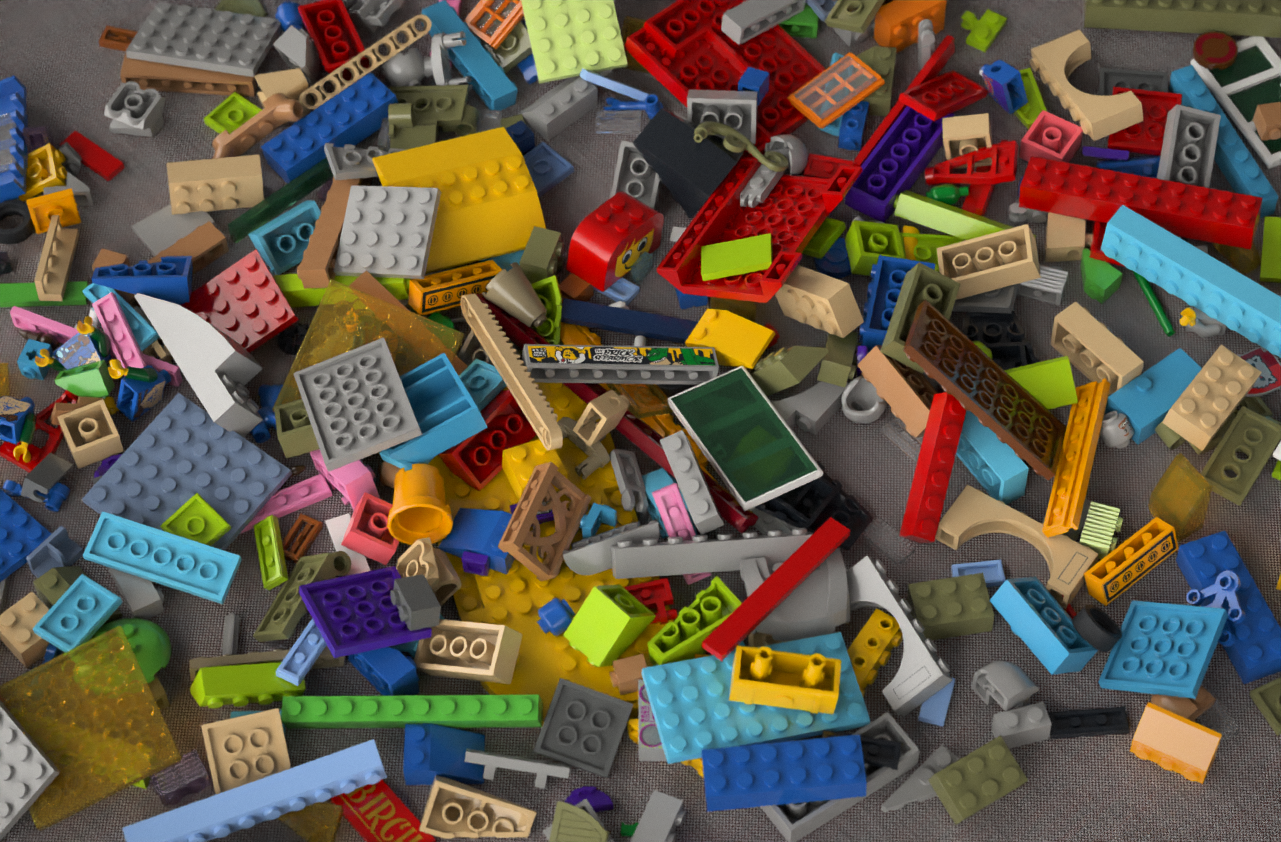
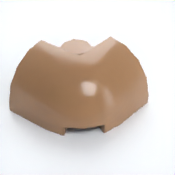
(1185, 707)

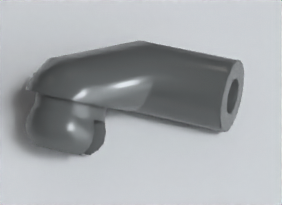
(73, 160)

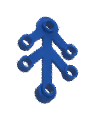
(1222, 593)

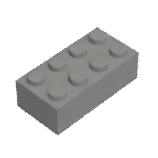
(1189, 146)

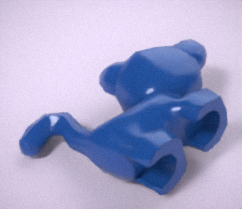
(268, 397)

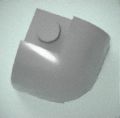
(1003, 683)

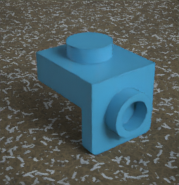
(597, 515)

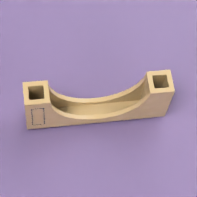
(1096, 114)
(980, 514)

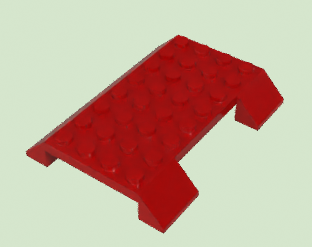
(789, 213)

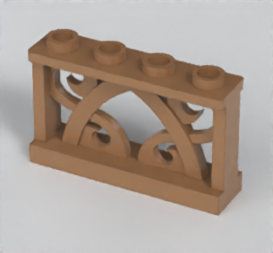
(566, 521)

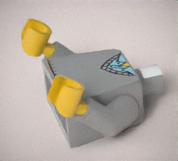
(1200, 323)

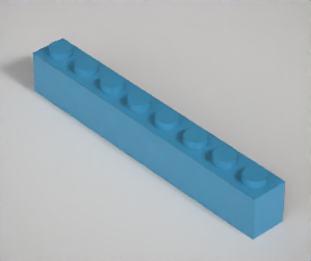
(1230, 151)

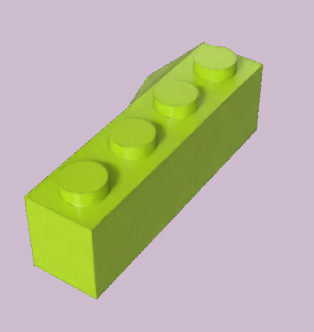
(241, 685)

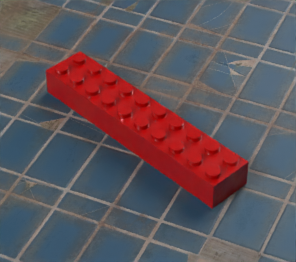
(1175, 206)

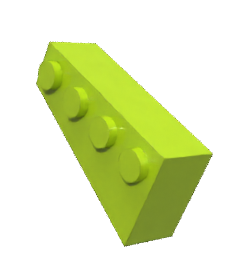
(685, 635)

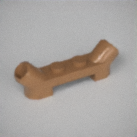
(276, 112)

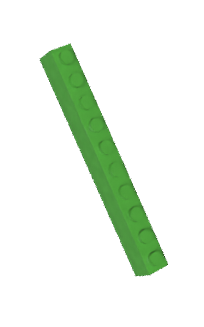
(396, 711)

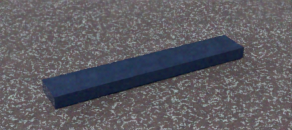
(626, 321)

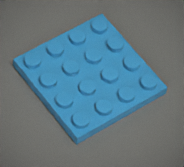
(1163, 649)

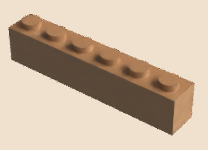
(185, 79)
(204, 246)

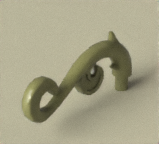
(738, 142)

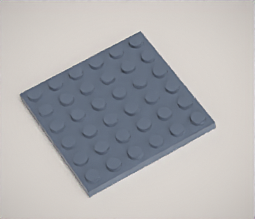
(186, 456)

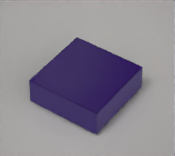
(475, 563)

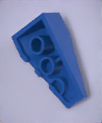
(163, 280)

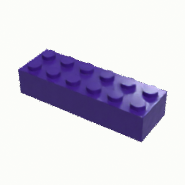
(896, 163)

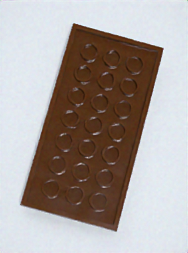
(985, 390)

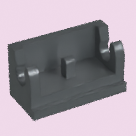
(45, 476)

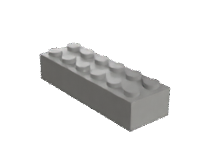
(800, 819)

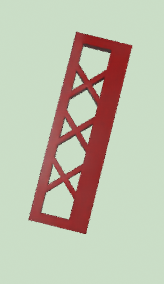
(979, 194)

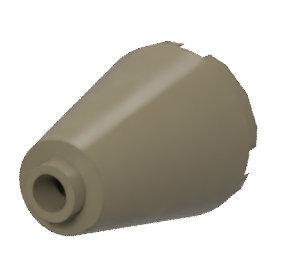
(516, 296)

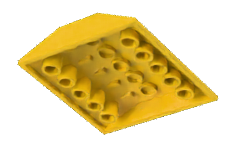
(484, 199)

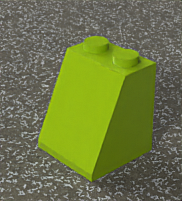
(607, 624)

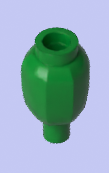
(947, 193)

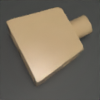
(1065, 238)
(608, 408)

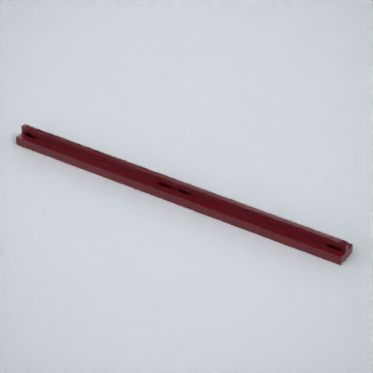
(635, 429)

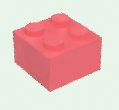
(1051, 139)
(369, 530)

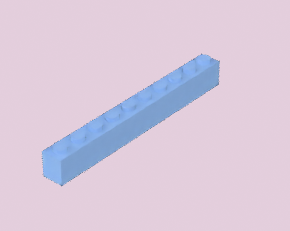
(264, 798)

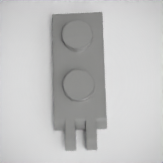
(759, 186)

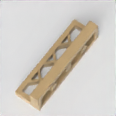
(55, 261)

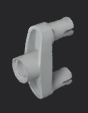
(439, 64)

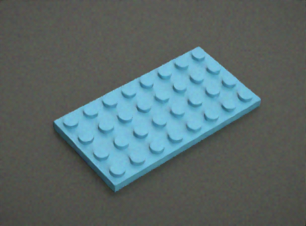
(696, 712)

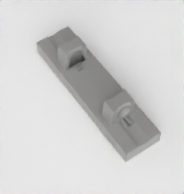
(494, 760)

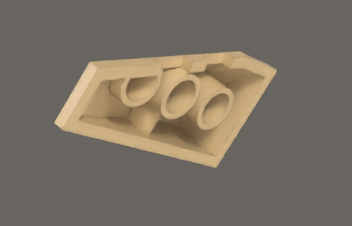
(469, 812)

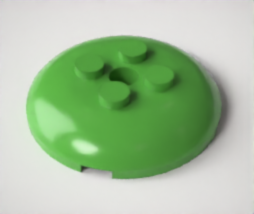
(147, 640)

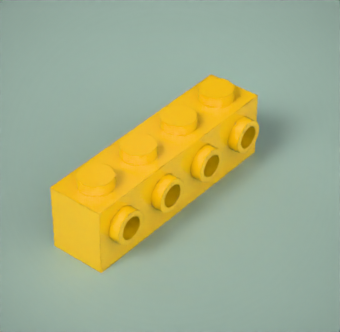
(873, 647)

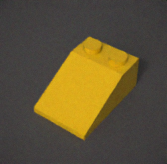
(734, 338)

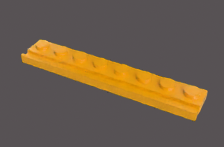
(1076, 458)

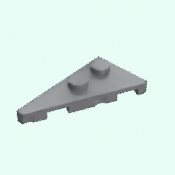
(917, 785)

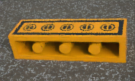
(446, 288)
(1131, 561)

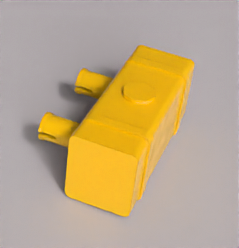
(785, 679)

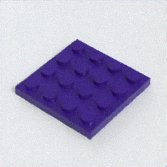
(358, 612)

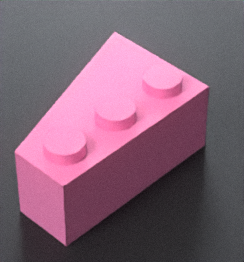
(350, 479)

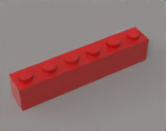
(933, 469)

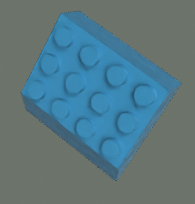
(441, 410)

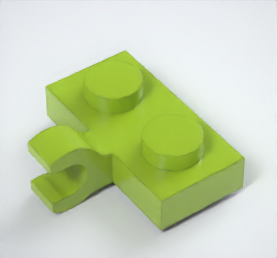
(984, 30)

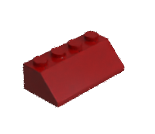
(332, 34)
(480, 456)

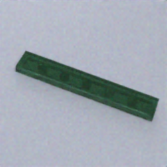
(280, 200)

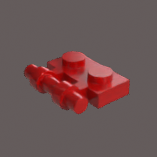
(655, 595)

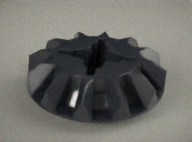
(285, 337)

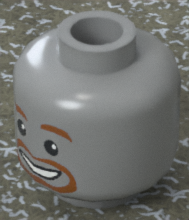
(1116, 430)

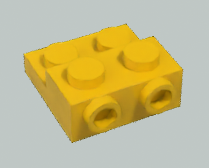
(44, 170)

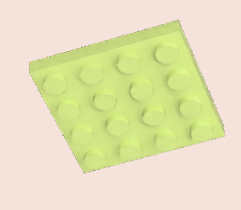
(573, 37)

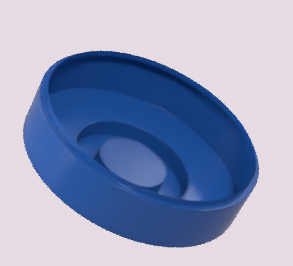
(835, 261)

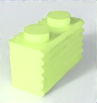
(1100, 528)

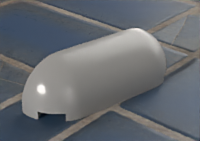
(594, 553)

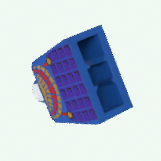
(1004, 85)

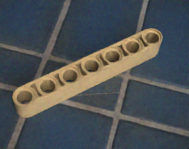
(372, 55)

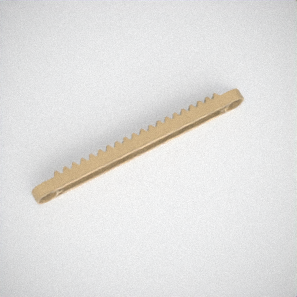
(512, 371)

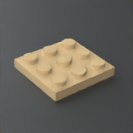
(245, 749)

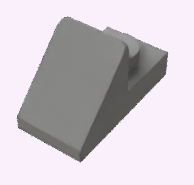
(80, 190)

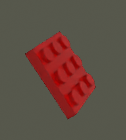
(1147, 135)

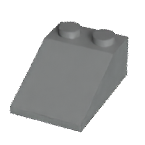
(636, 176)

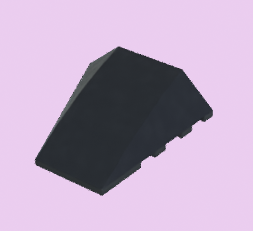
(683, 165)
(1003, 336)
(817, 502)

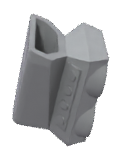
(135, 111)

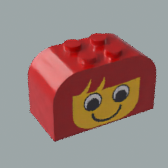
(613, 240)

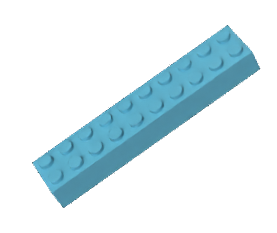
(1195, 277)

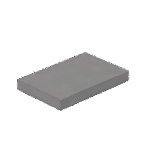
(165, 229)

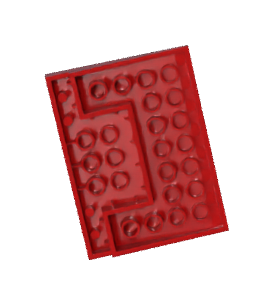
(691, 52)

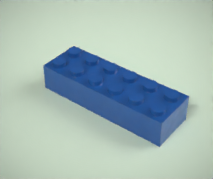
(340, 121)
(1258, 637)
(783, 773)

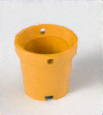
(419, 506)

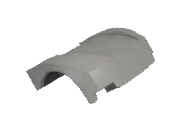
(811, 608)

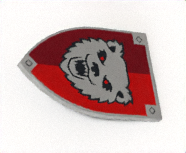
(1271, 371)

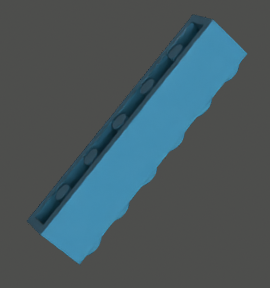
(472, 59)

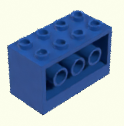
(882, 297)

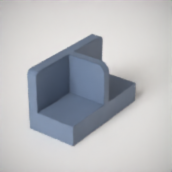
(55, 551)

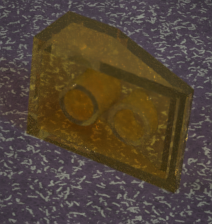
(1181, 498)

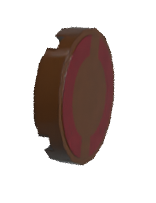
(1215, 50)

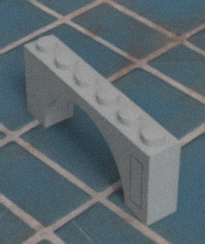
(921, 669)

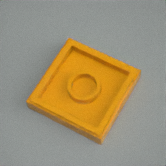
(57, 203)

